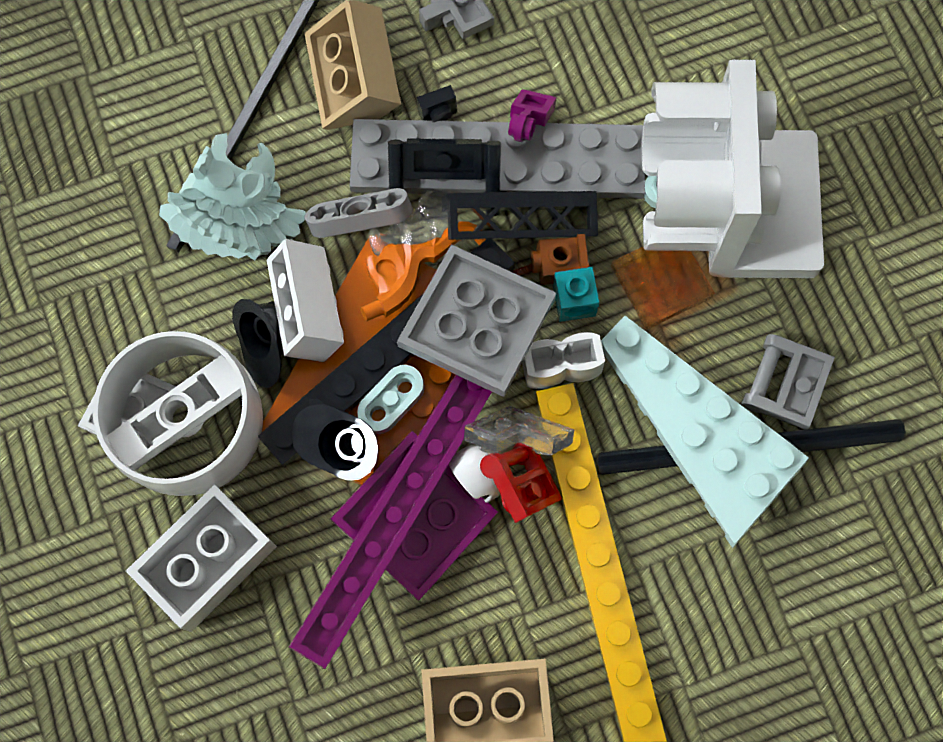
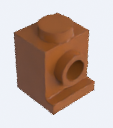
(545, 263)

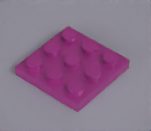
(439, 532)

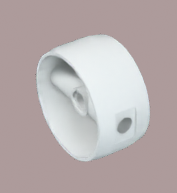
(153, 428)

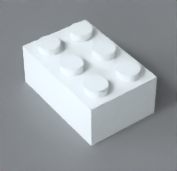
(201, 559)

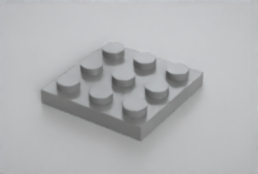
(477, 320)

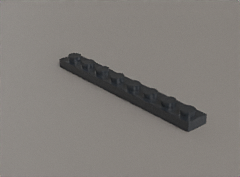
(361, 371)

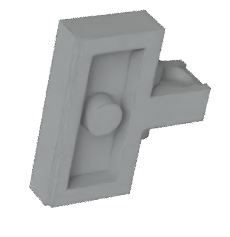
(466, 15)

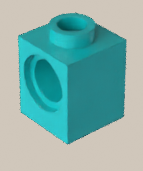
(576, 294)

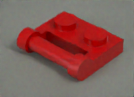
(526, 492)

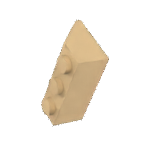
(352, 65)
(488, 703)

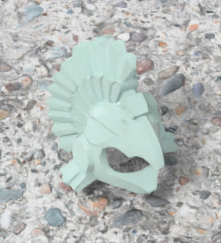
(230, 207)

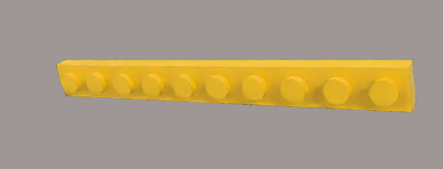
(602, 573)

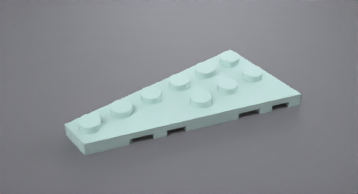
(713, 439)

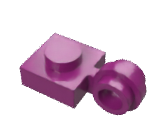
(527, 112)

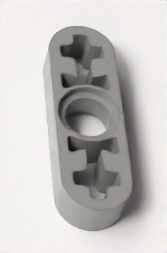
(376, 210)

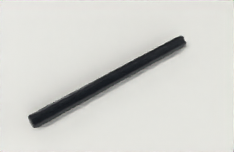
(803, 440)

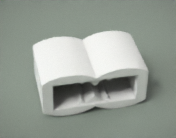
(573, 360)

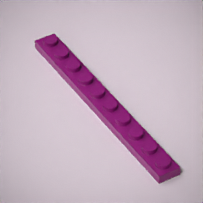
(388, 523)

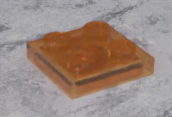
(661, 283)

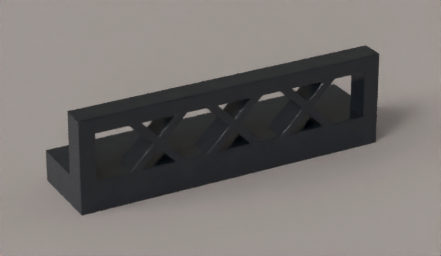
(519, 202)

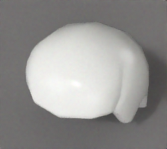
(467, 470)

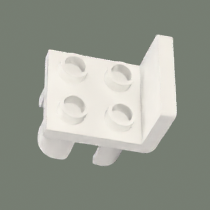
(732, 179)

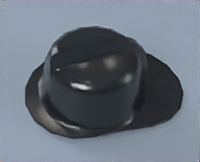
(259, 340)
(335, 441)

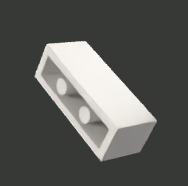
(304, 301)

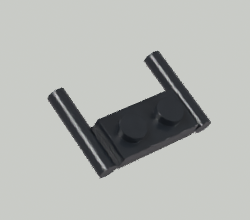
(445, 160)

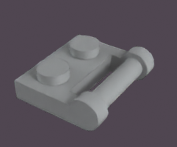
(800, 386)

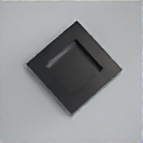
(437, 105)

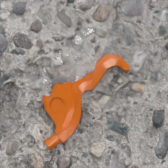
(404, 249)

